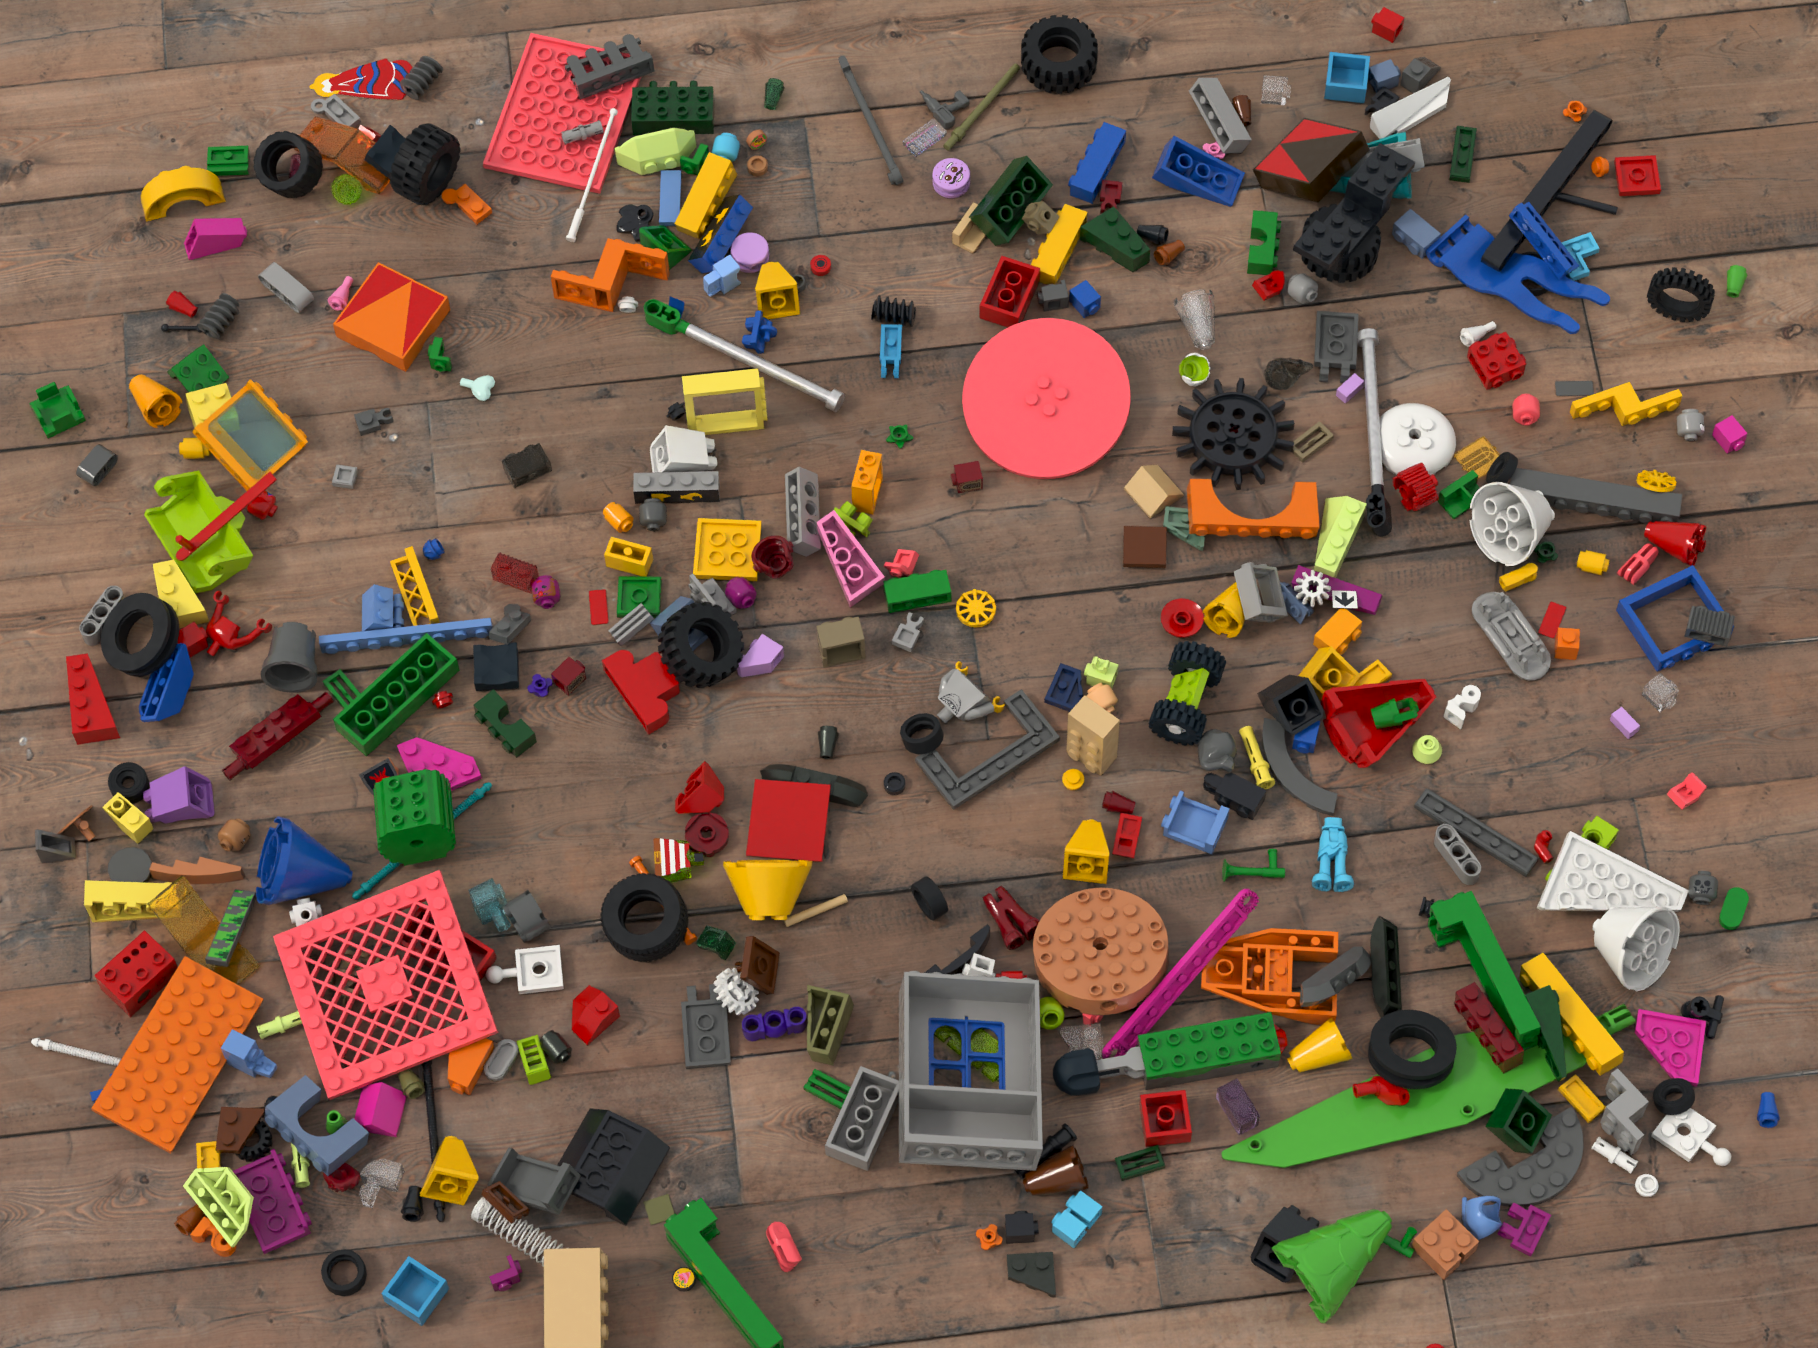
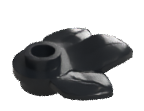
(632, 221)

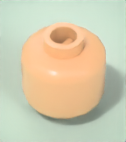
(1103, 696)

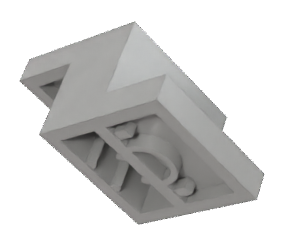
(1623, 1112)

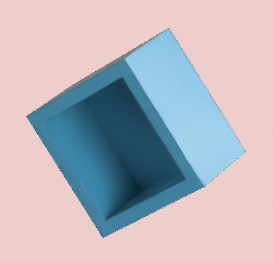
(1347, 77)
(415, 1290)

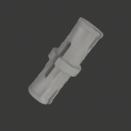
(582, 132)

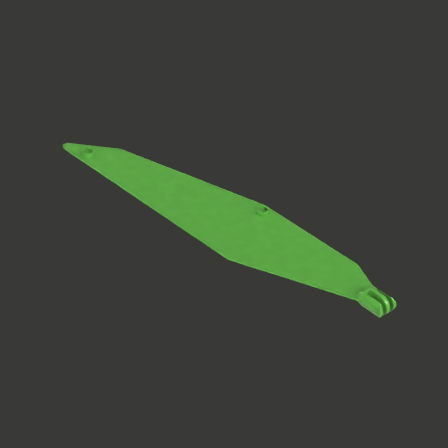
(1353, 1123)

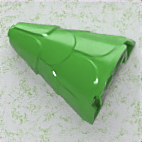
(1334, 1257)

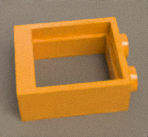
(867, 482)

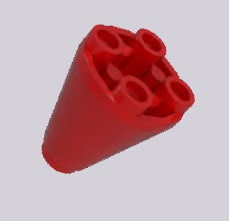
(1678, 539)

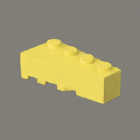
(120, 900)

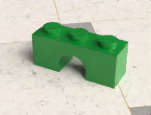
(1264, 228)

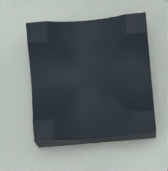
(384, 150)
(496, 667)

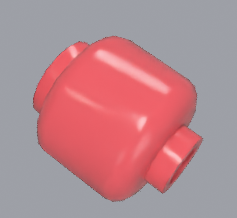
(1526, 408)

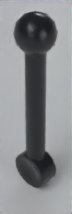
(165, 328)

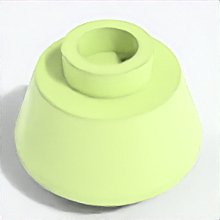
(1427, 749)

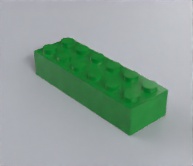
(396, 694)

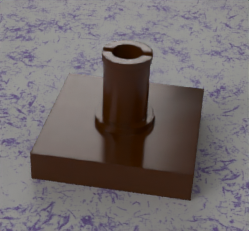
(759, 965)

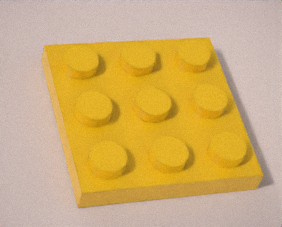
(726, 548)

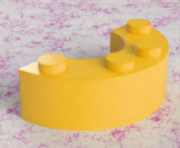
(178, 186)

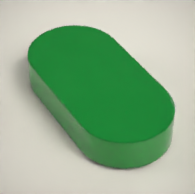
(1733, 908)

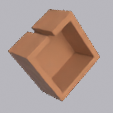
(1443, 1243)

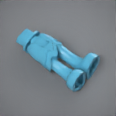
(1332, 846)

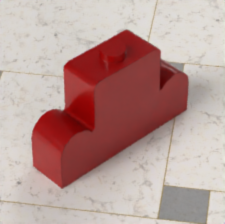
(643, 686)

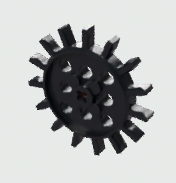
(1233, 433)

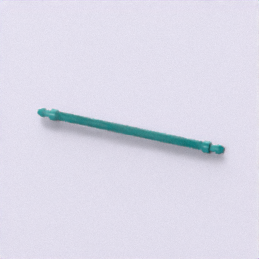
(367, 886)

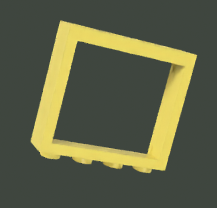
(722, 384)

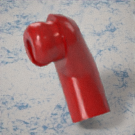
(1541, 846)

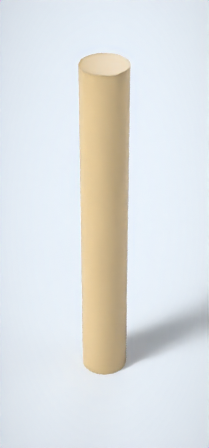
(816, 910)

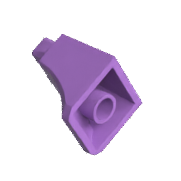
(179, 797)

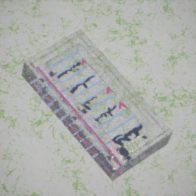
(924, 137)

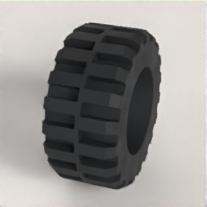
(1059, 33)
(425, 164)
(1359, 262)
(722, 634)

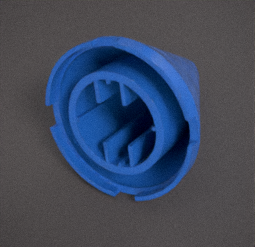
(296, 865)

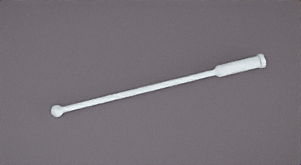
(579, 212)

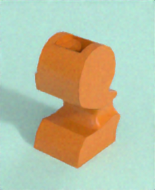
(218, 1243)

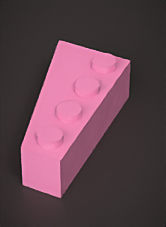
(849, 560)

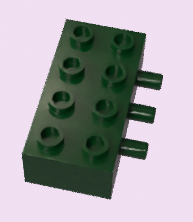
(672, 107)

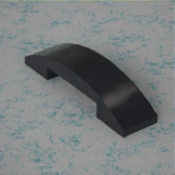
(977, 942)

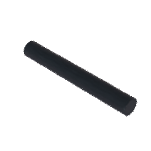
(1587, 203)

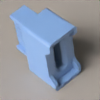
(723, 277)

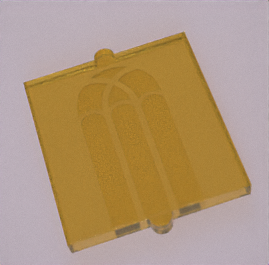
(1477, 456)

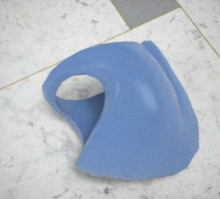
(1479, 1218)

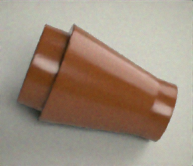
(1168, 252)
(189, 1220)

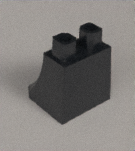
(1292, 703)
(1282, 1227)

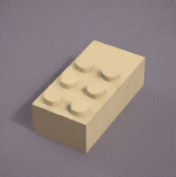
(1092, 735)

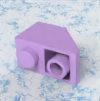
(761, 658)

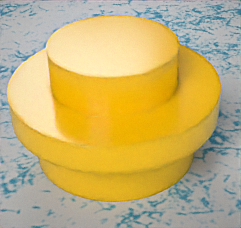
(1073, 779)

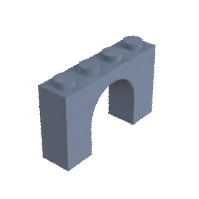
(325, 1151)

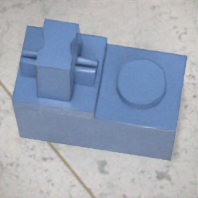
(245, 1055)

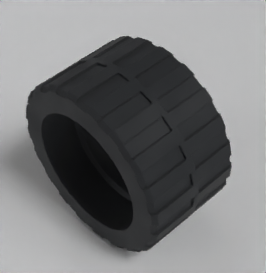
(307, 174)

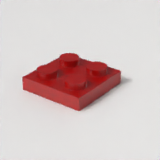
(1637, 175)

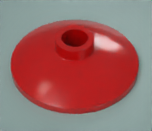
(1182, 610)

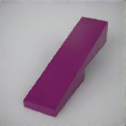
(1366, 599)

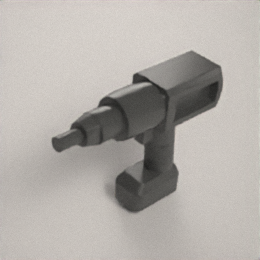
(943, 112)

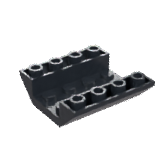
(614, 1162)

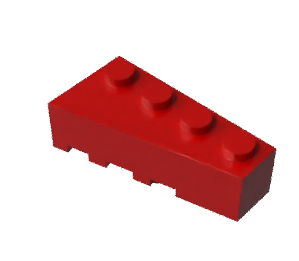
(88, 706)

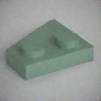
(1178, 524)

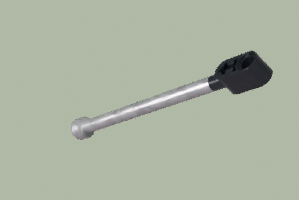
(1368, 340)

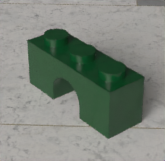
(514, 737)

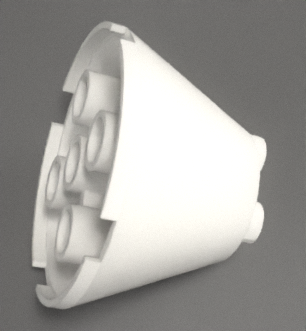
(1509, 521)
(1637, 943)

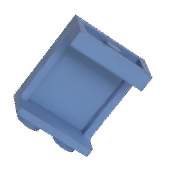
(1194, 823)

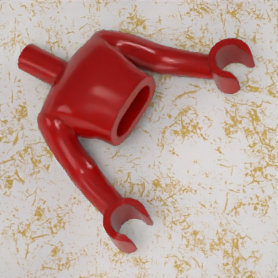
(225, 632)

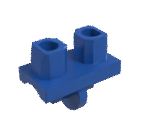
(761, 332)

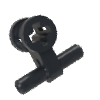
(1700, 1008)

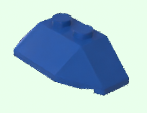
(167, 687)

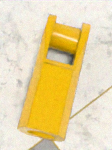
(1518, 577)

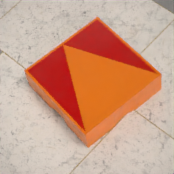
(391, 316)

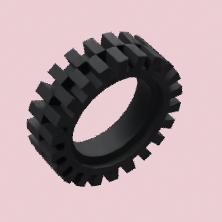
(1684, 281)

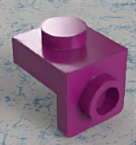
(504, 1280)

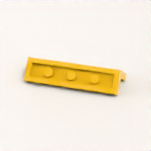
(420, 586)

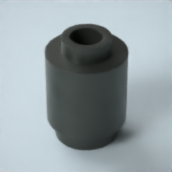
(555, 1047)

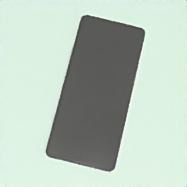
(1574, 388)

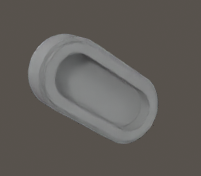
(501, 1060)

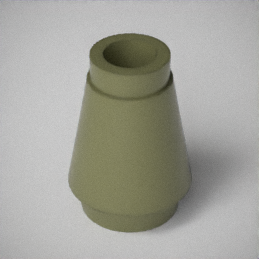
(411, 1084)

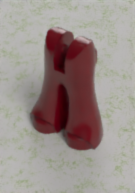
(1007, 905)

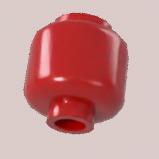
(263, 506)

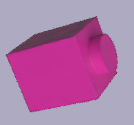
(1730, 434)

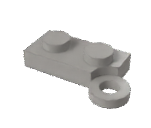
(336, 111)

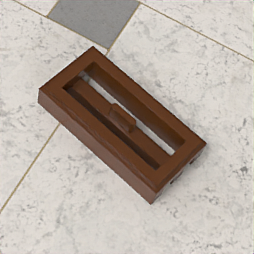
(502, 1199)

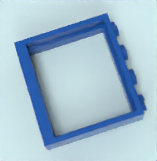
(1653, 592)

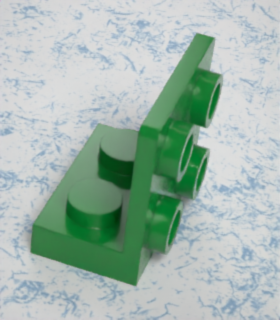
(198, 370)

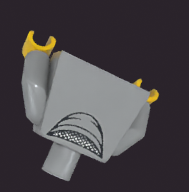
(964, 697)

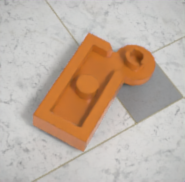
(468, 202)

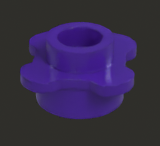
(539, 691)

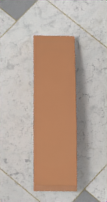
(204, 872)

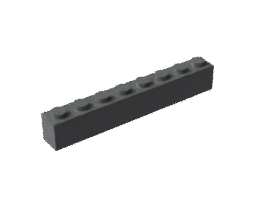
(1601, 497)

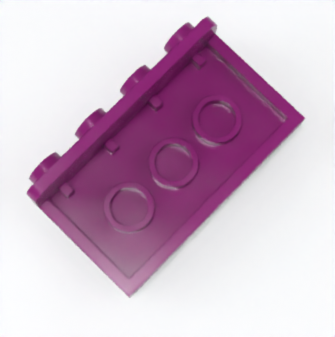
(275, 1207)

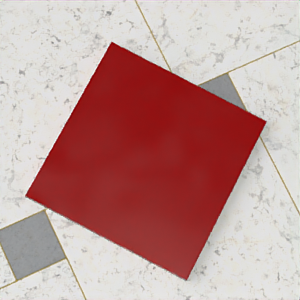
(788, 820)

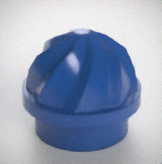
(433, 549)

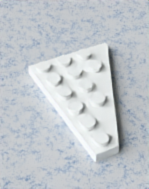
(1598, 879)

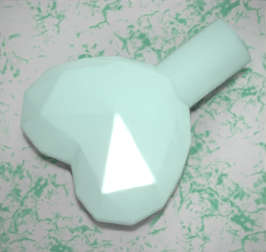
(480, 386)

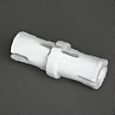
(1614, 1155)

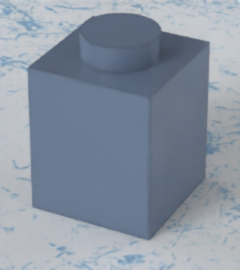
(1384, 74)

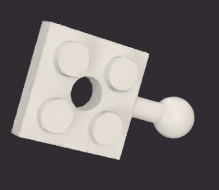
(526, 961)
(1689, 1145)

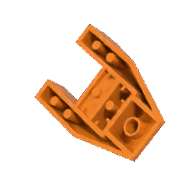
(1259, 971)

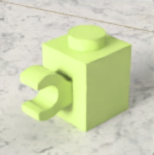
(1101, 671)

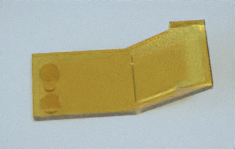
(195, 927)

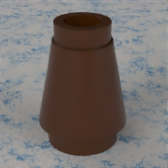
(1243, 108)

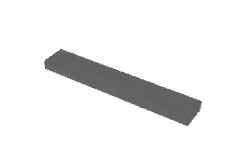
(1476, 832)

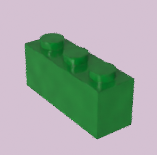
(917, 591)

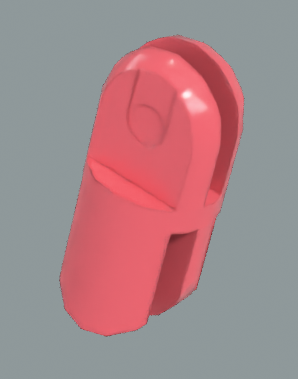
(1638, 563)
(783, 1246)

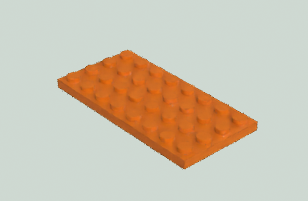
(176, 1055)

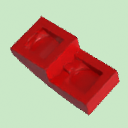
(1127, 835)

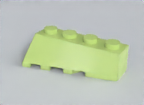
(1338, 529)

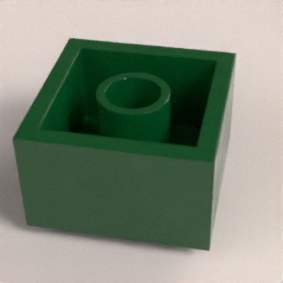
(1518, 1120)

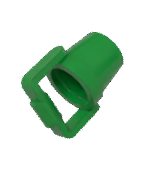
(1388, 714)

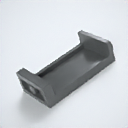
(535, 1181)

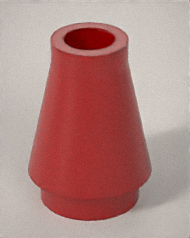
(180, 303)

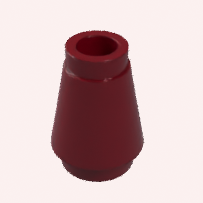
(1117, 803)

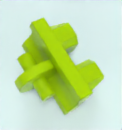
(862, 522)

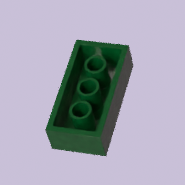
(1004, 205)

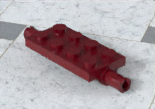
(274, 732)

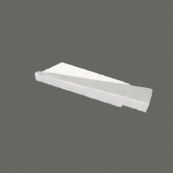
(1410, 110)

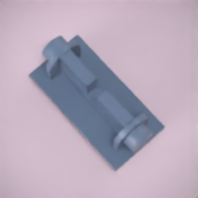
(1293, 605)

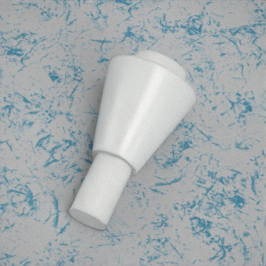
(1474, 334)

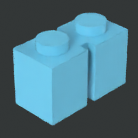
(1073, 1221)

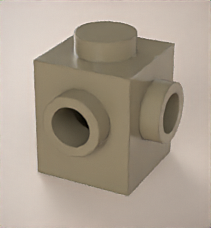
(1040, 217)

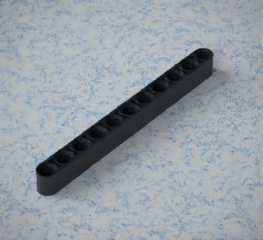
(1549, 186)

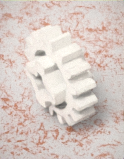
(735, 992)

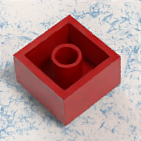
(1165, 1118)

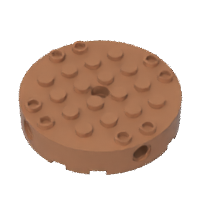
(1100, 950)

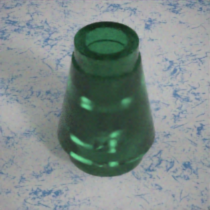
(773, 92)

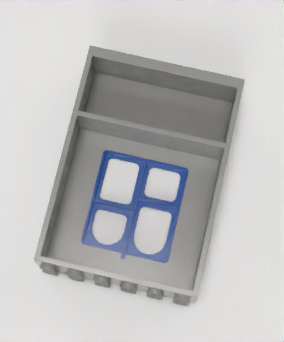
(968, 1123)

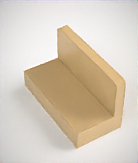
(967, 233)

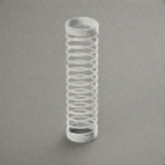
(480, 1212)

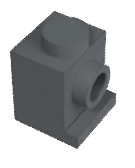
(1053, 296)

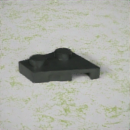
(1033, 1270)

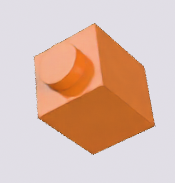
(1567, 643)

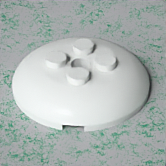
(1434, 433)

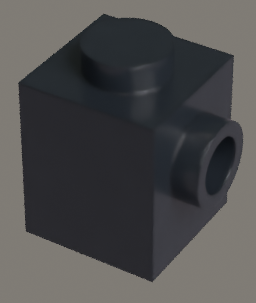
(1020, 1227)

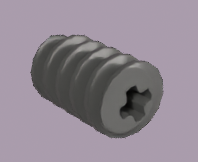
(420, 77)
(218, 315)

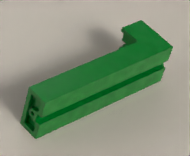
(1464, 921)
(689, 1237)

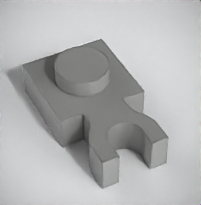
(907, 635)

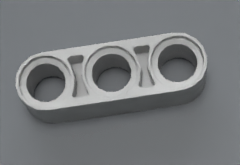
(286, 287)
(93, 622)
(1458, 864)

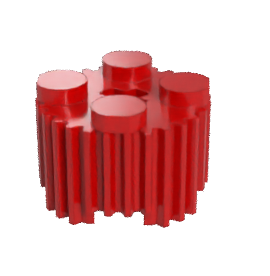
(1416, 487)

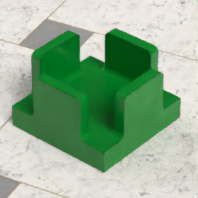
(56, 409)

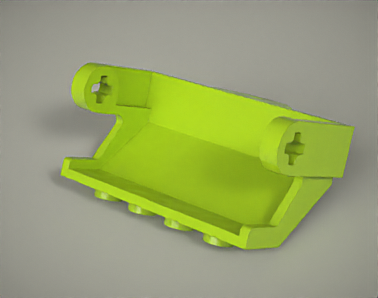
(186, 515)

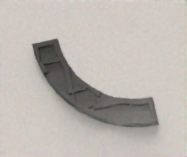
(1288, 775)

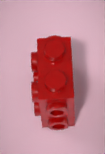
(1496, 360)

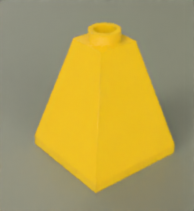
(776, 292)
(1087, 854)
(451, 1173)

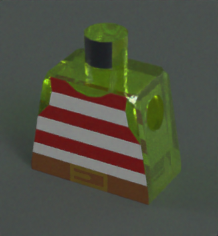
(674, 859)

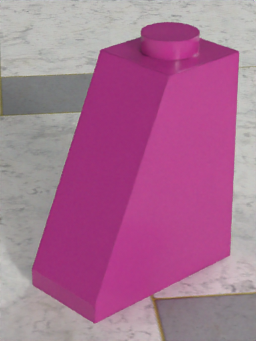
(214, 236)

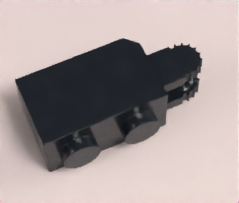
(1235, 793)

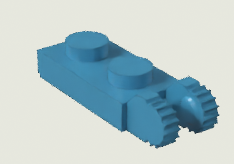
(890, 348)

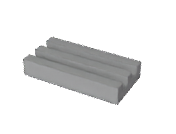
(631, 624)

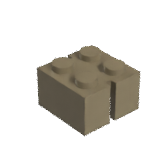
(841, 641)

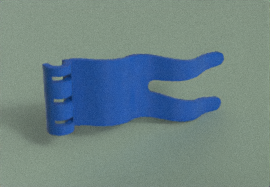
(1466, 264)

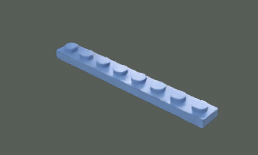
(404, 635)

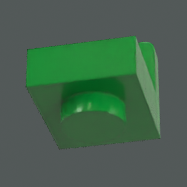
(694, 165)
(436, 357)

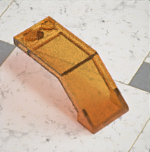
(347, 149)

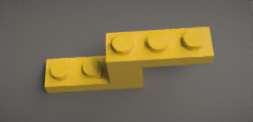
(1626, 404)

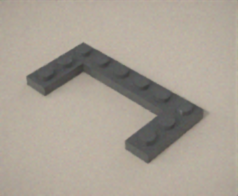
(1038, 738)

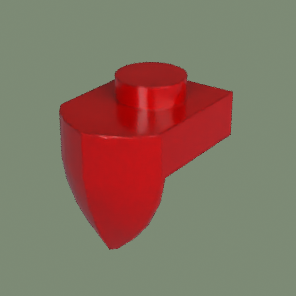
(1270, 284)

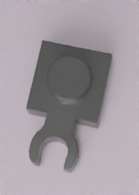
(370, 421)

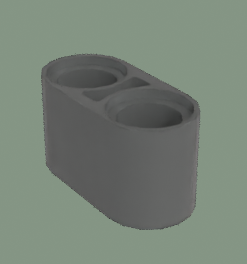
(97, 465)

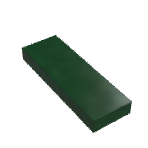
(1463, 154)

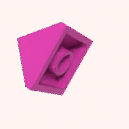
(380, 1109)

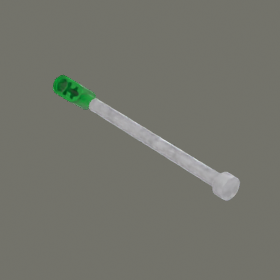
(669, 321)

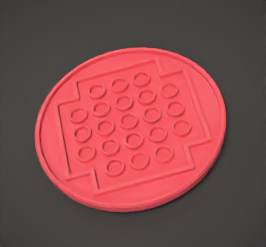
(1046, 398)

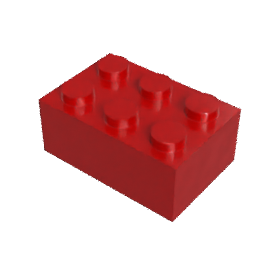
(1009, 292)

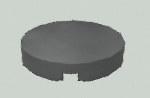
(130, 866)

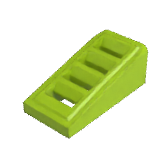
(538, 1072)

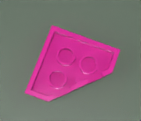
(456, 766)
(1673, 1042)

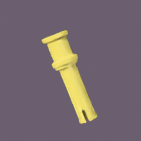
(1259, 766)

